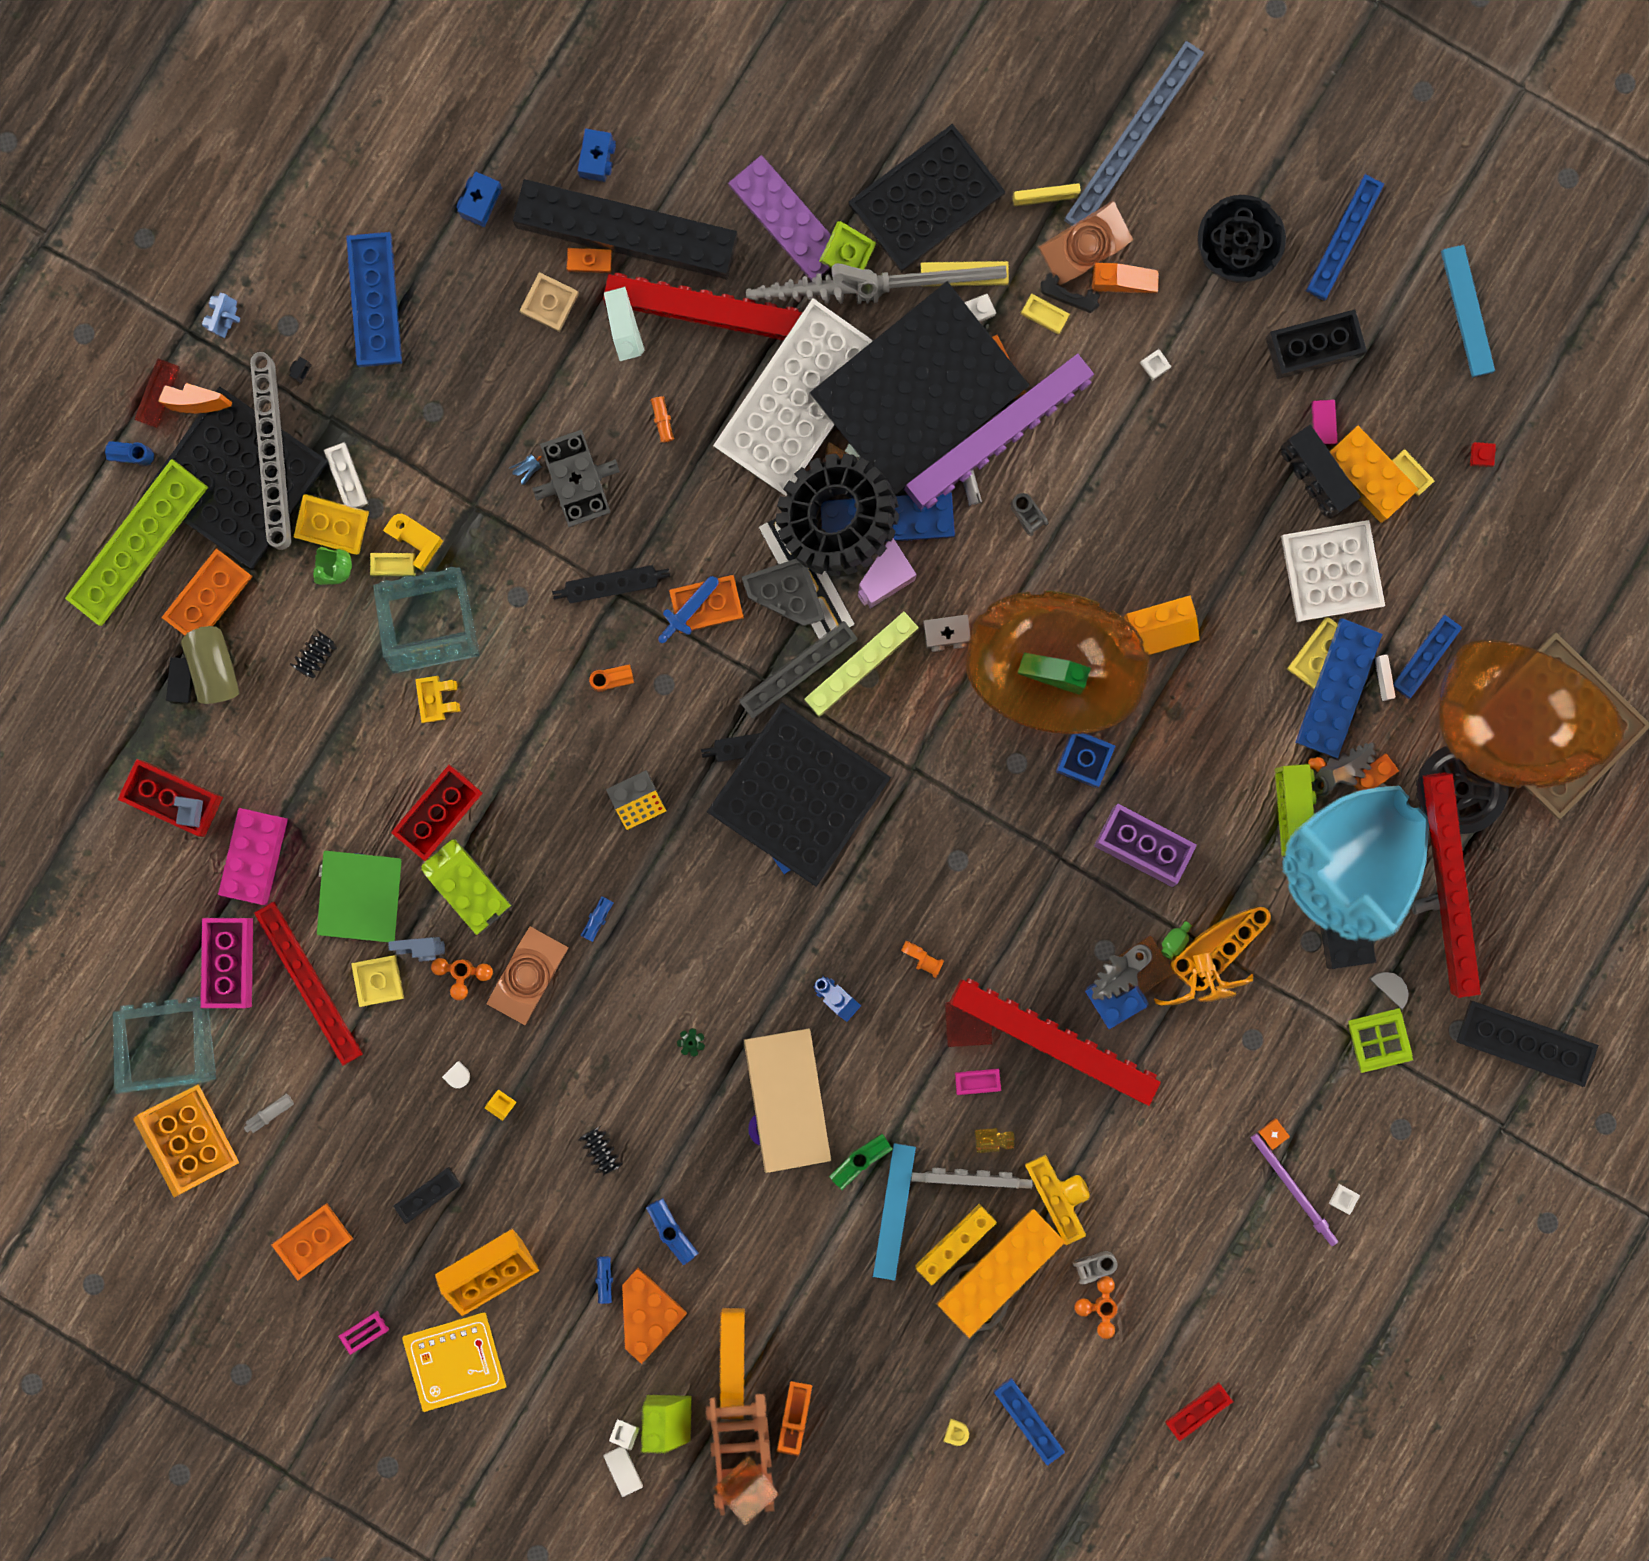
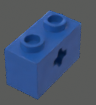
(594, 143)
(479, 211)

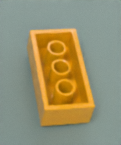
(1373, 474)

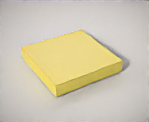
(377, 980)

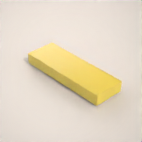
(1046, 194)

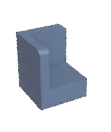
(188, 811)

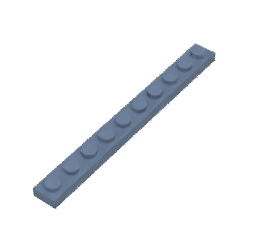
(1135, 133)

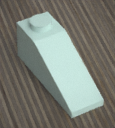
(623, 324)

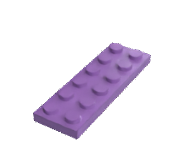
(783, 215)

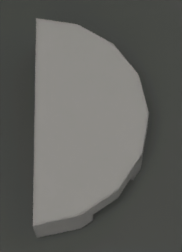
(1392, 987)

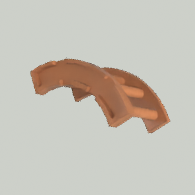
(761, 1445)

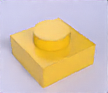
(500, 1105)

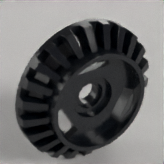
(1488, 794)

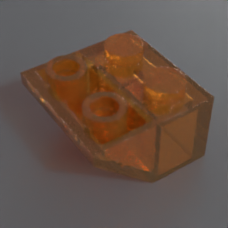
(746, 1491)

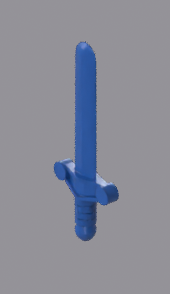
(678, 621)

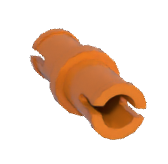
(662, 419)

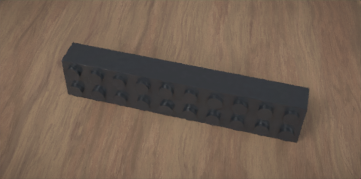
(625, 229)

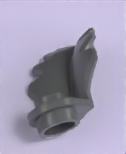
(1344, 769)
(1121, 972)

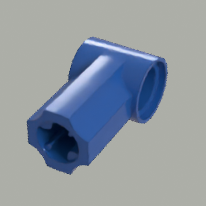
(128, 453)

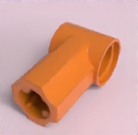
(614, 677)

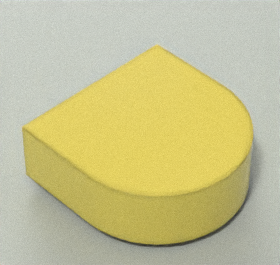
(956, 1433)

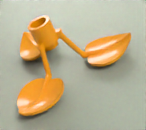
(1205, 968)

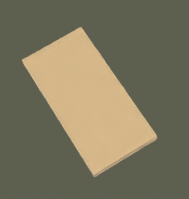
(787, 1100)

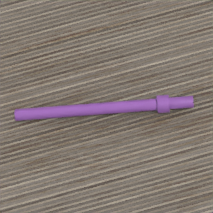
(1320, 1224)

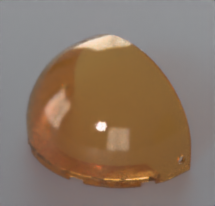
(1064, 629)
(1524, 716)

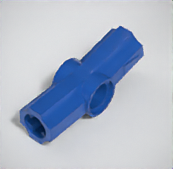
(663, 1219)

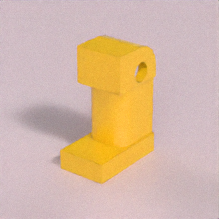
(416, 536)

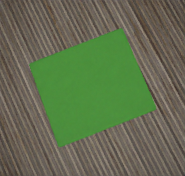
(359, 896)

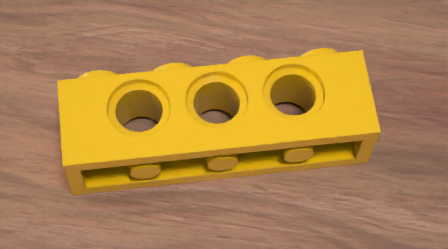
(955, 1244)

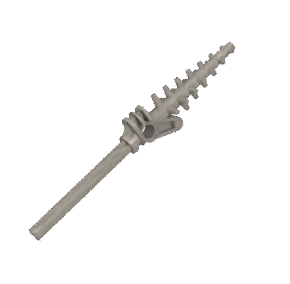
(868, 284)

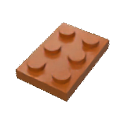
(718, 608)
(312, 1241)

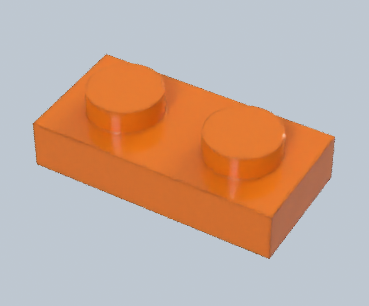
(1380, 771)

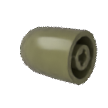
(210, 665)

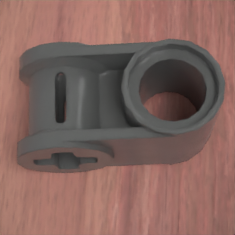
(1029, 514)

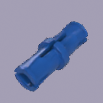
(597, 918)
(604, 1279)

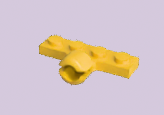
(1060, 1197)

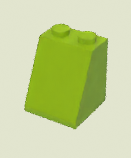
(666, 1422)

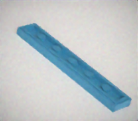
(1467, 311)
(894, 1211)

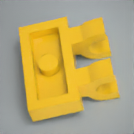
(430, 698)

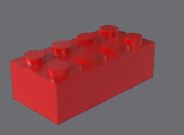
(155, 792)

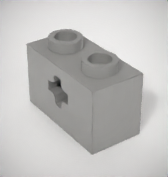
(935, 627)

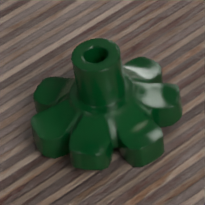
(691, 1036)

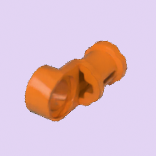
(925, 961)

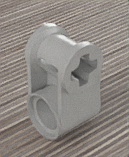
(1094, 1267)

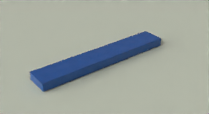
(1344, 237)

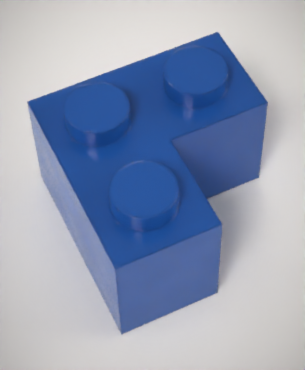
(1118, 1007)

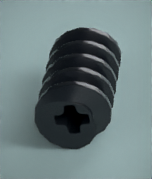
(314, 654)
(600, 1151)

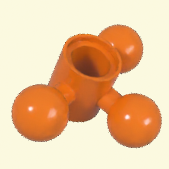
(459, 990)
(1084, 1307)

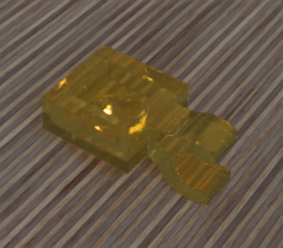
(989, 1140)

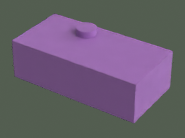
(1145, 845)

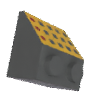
(636, 800)

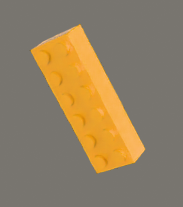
(1000, 1273)

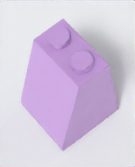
(886, 576)

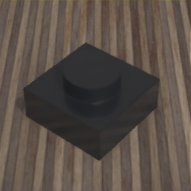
(299, 369)

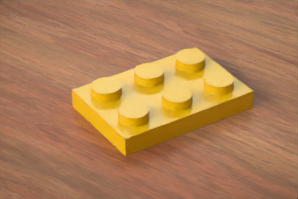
(331, 524)

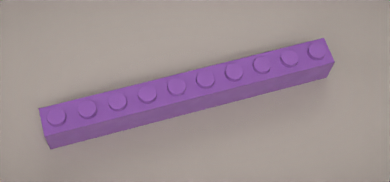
(998, 432)

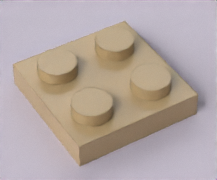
(549, 302)

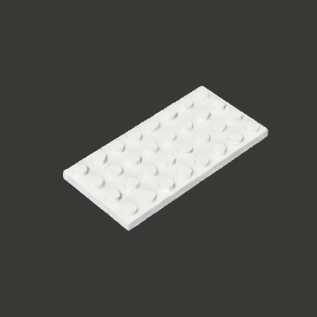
(779, 420)

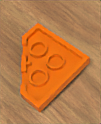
(647, 1315)

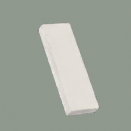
(345, 476)

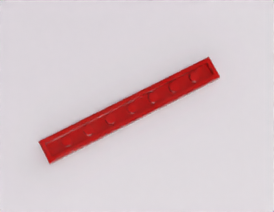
(308, 983)

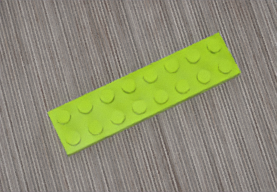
(136, 542)

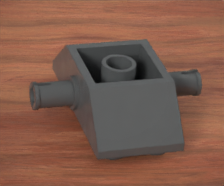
(570, 458)

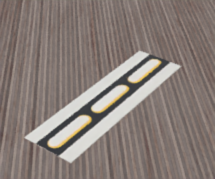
(829, 599)

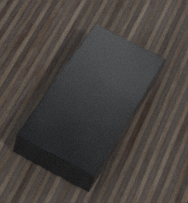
(179, 681)

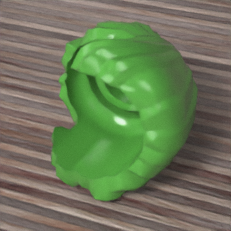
(331, 566)

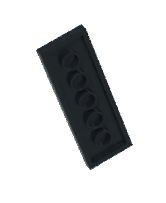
(1527, 1043)

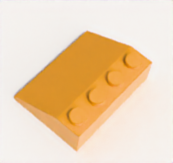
(185, 1140)

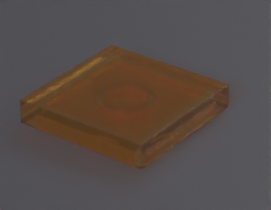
(1156, 970)

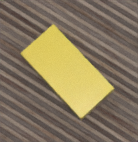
(1045, 314)
(1413, 471)
(392, 564)

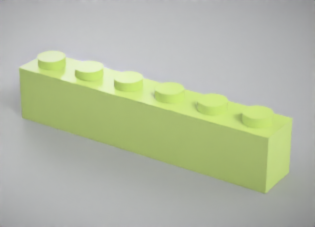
(861, 664)

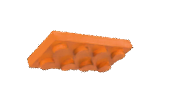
(207, 594)

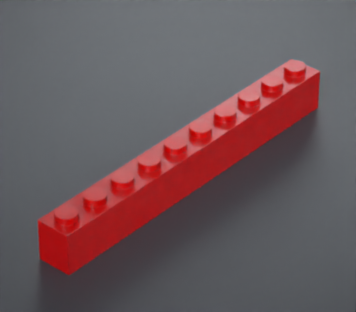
(705, 307)
(1451, 884)
(1054, 1042)

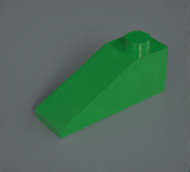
(1055, 672)

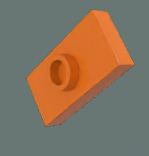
(589, 260)

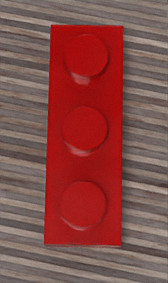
(1198, 1411)

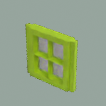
(1380, 1040)

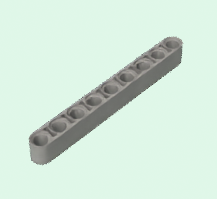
(265, 441)

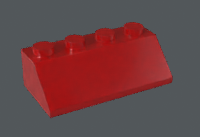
(437, 812)

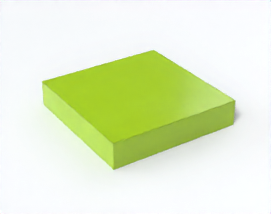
(847, 247)

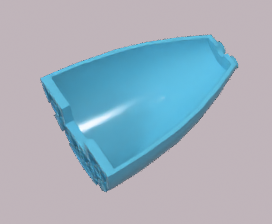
(1359, 862)

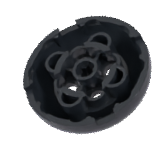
(1241, 214)

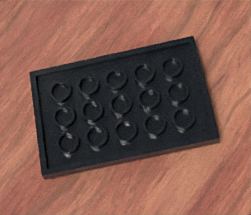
(926, 197)

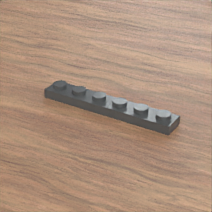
(798, 669)

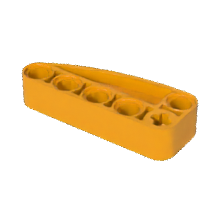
(1213, 942)
(732, 1359)

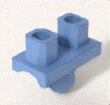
(223, 315)

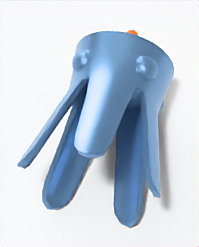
(529, 463)

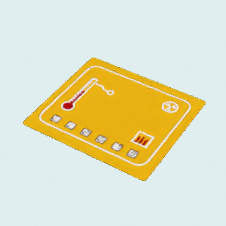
(454, 1362)

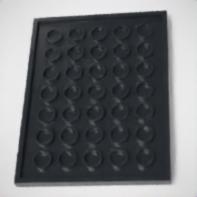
(919, 388)

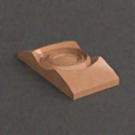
(1086, 243)
(527, 975)

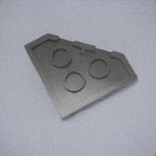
(787, 591)

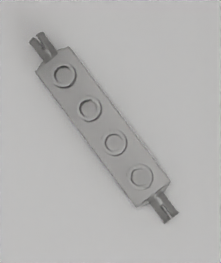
(962, 1177)

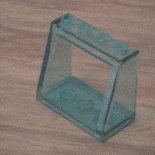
(433, 650)
(203, 1046)

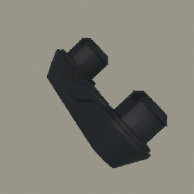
(1051, 289)

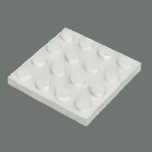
(1333, 571)

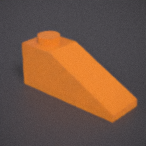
(1124, 278)

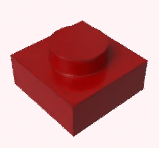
(1483, 454)

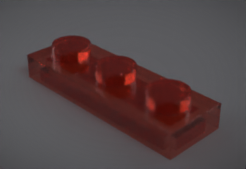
(150, 409)

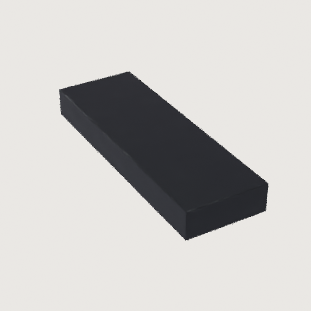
(427, 1195)

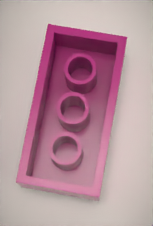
(252, 856)
(226, 962)

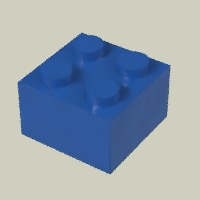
(1085, 759)

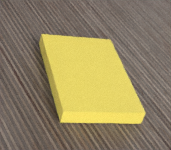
(1311, 657)

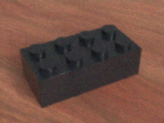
(1316, 344)
(1319, 472)
(1346, 952)

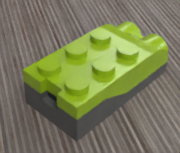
(466, 886)

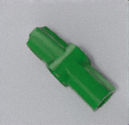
(849, 1170)

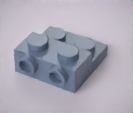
(423, 948)

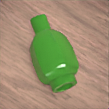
(1176, 941)

